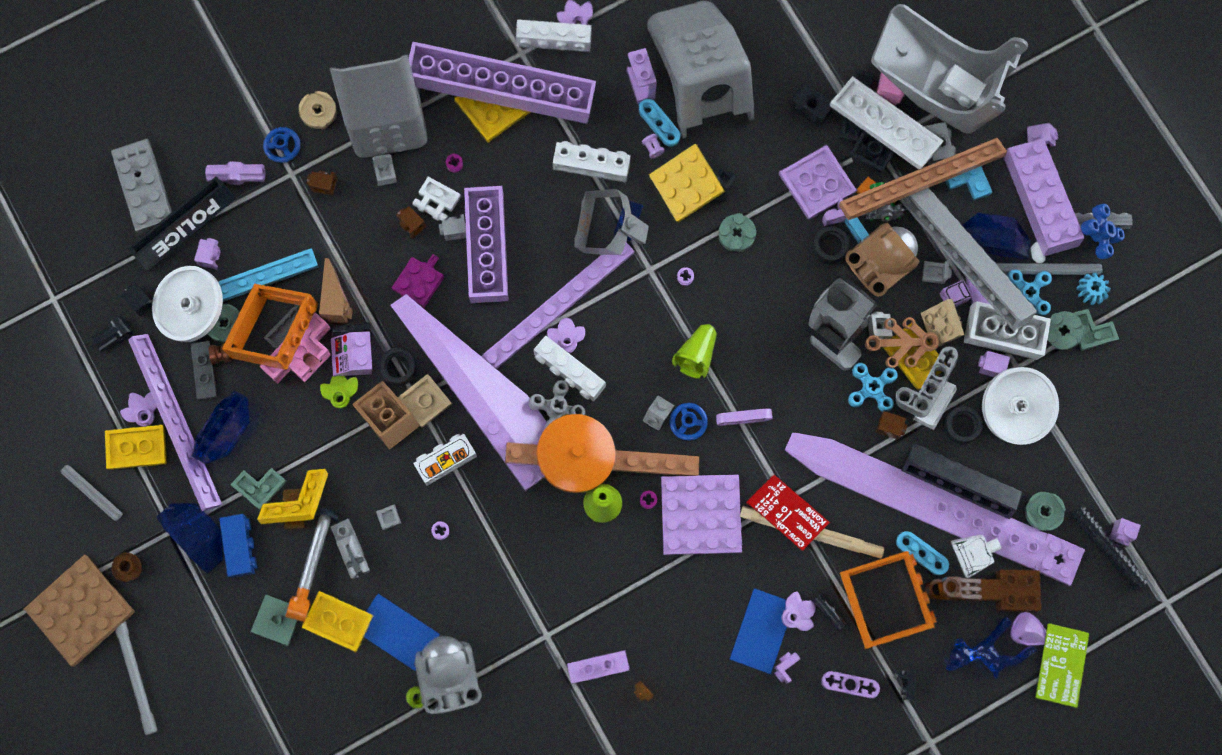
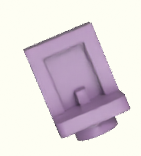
(1042, 131)
(786, 661)

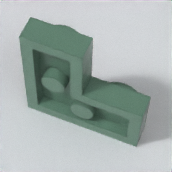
(1095, 335)
(259, 492)

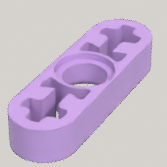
(743, 417)
(834, 687)

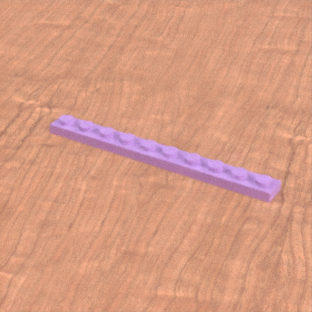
(554, 307)
(174, 421)

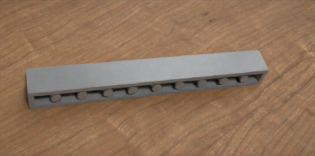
(970, 258)

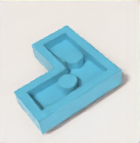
(975, 180)

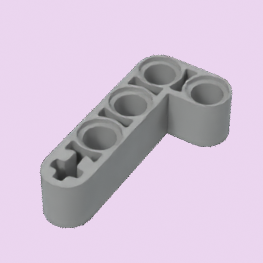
(931, 381)

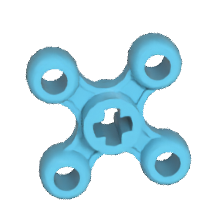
(1034, 287)
(866, 391)

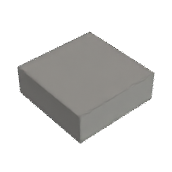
(388, 517)

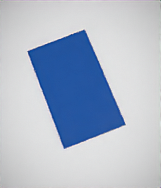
(397, 631)
(760, 632)

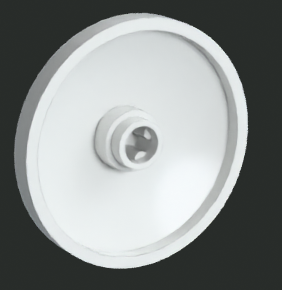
(187, 304)
(1020, 405)

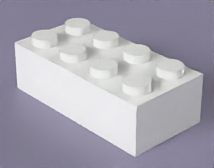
(990, 331)

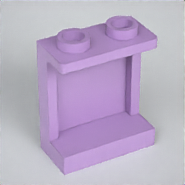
(641, 75)

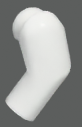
(1036, 253)

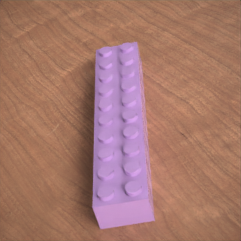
(501, 82)

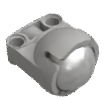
(446, 674)

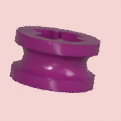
(451, 168)
(643, 503)

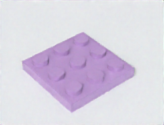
(817, 182)

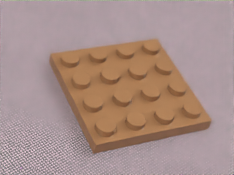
(79, 610)

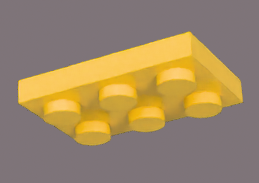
(918, 373)
(135, 447)
(337, 621)

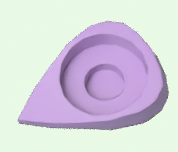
(1029, 630)

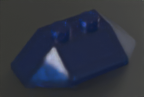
(999, 235)
(222, 429)
(194, 533)

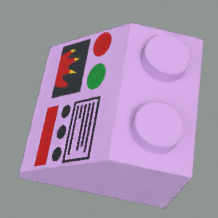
(351, 354)

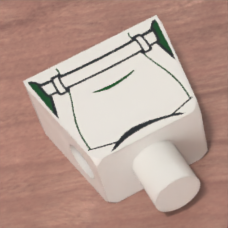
(975, 553)

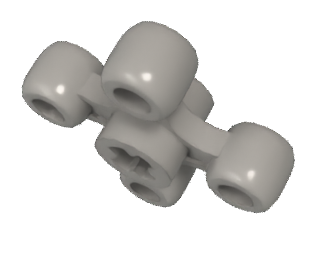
(551, 405)

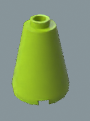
(696, 352)
(602, 510)

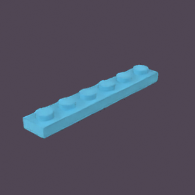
(268, 274)

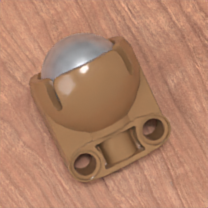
(884, 257)

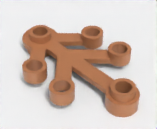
(905, 342)

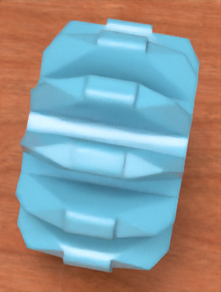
(1090, 281)

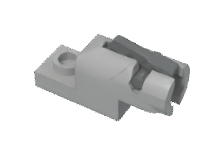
(350, 548)

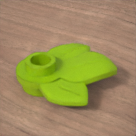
(339, 387)

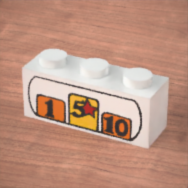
(444, 459)

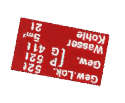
(788, 512)

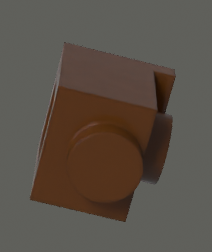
(322, 182)
(411, 221)

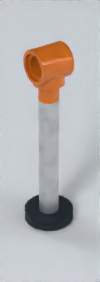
(299, 604)

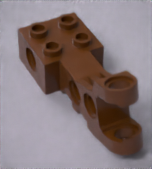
(1010, 590)

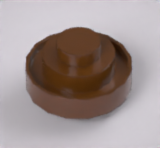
(126, 567)

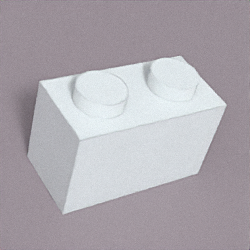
(962, 86)

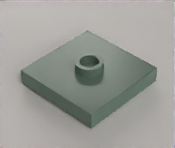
(272, 621)

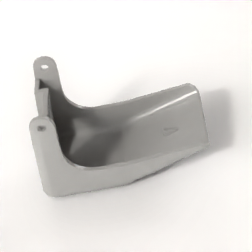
(698, 54)
(919, 55)
(380, 107)

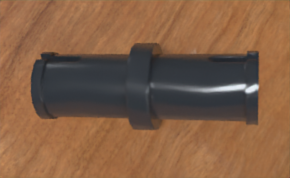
(348, 328)
(829, 612)

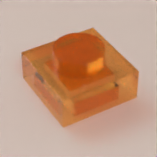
(642, 692)

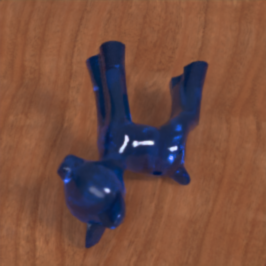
(962, 655)

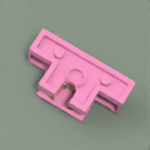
(309, 354)

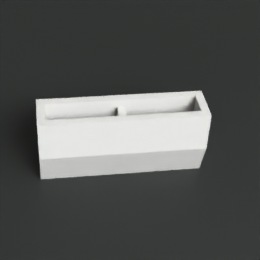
(939, 407)

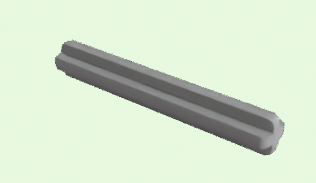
(91, 493)

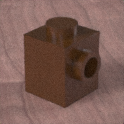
(891, 425)

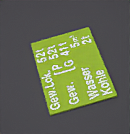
(1062, 665)

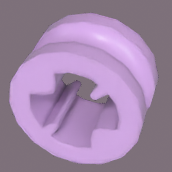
(690, 273)
(442, 525)

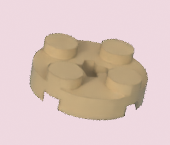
(322, 119)

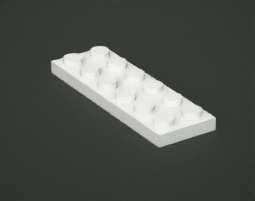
(886, 123)

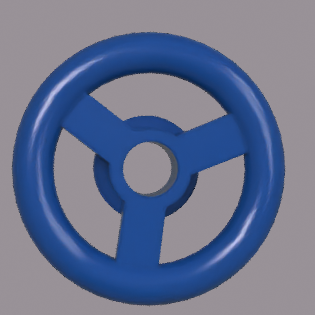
(275, 144)
(685, 414)

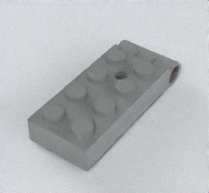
(143, 194)

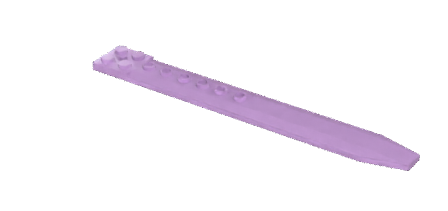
(935, 506)

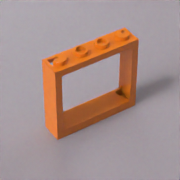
(249, 316)
(916, 581)

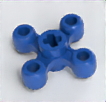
(1102, 231)

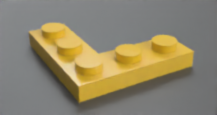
(297, 510)

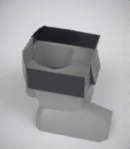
(839, 320)

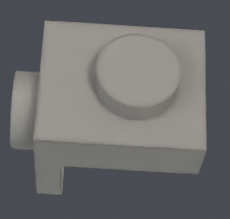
(384, 169)
(936, 272)
(658, 413)

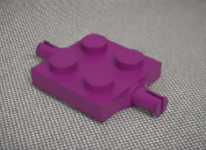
(419, 280)

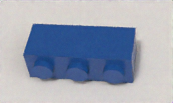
(238, 545)

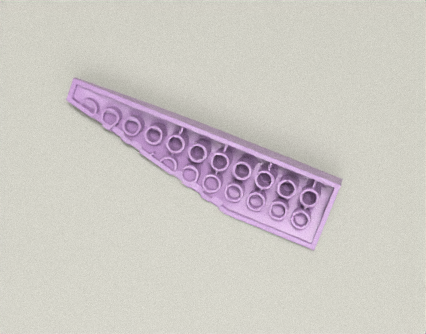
(486, 394)

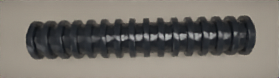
(1109, 548)

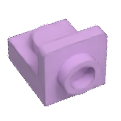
(834, 216)

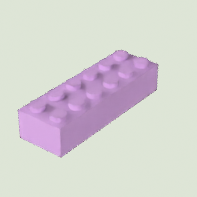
(1043, 197)
(486, 244)

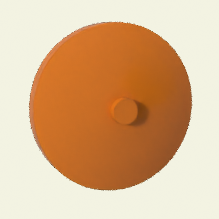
(575, 453)

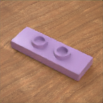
(598, 667)

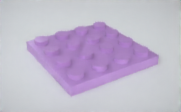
(701, 514)

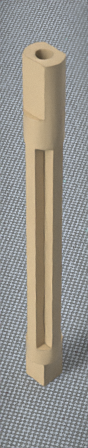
(826, 536)

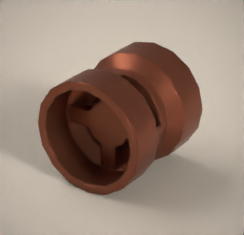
(217, 354)

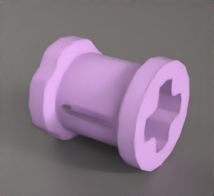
(654, 152)

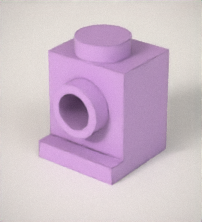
(207, 253)
(1124, 531)

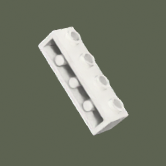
(553, 35)
(591, 161)
(569, 368)

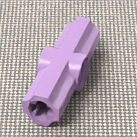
(236, 173)

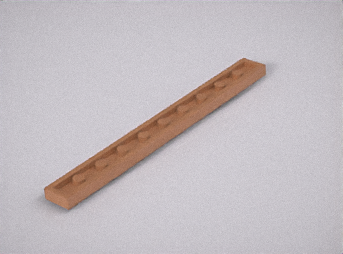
(922, 179)
(624, 461)

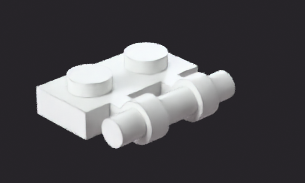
(439, 194)

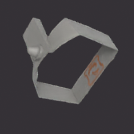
(631, 226)

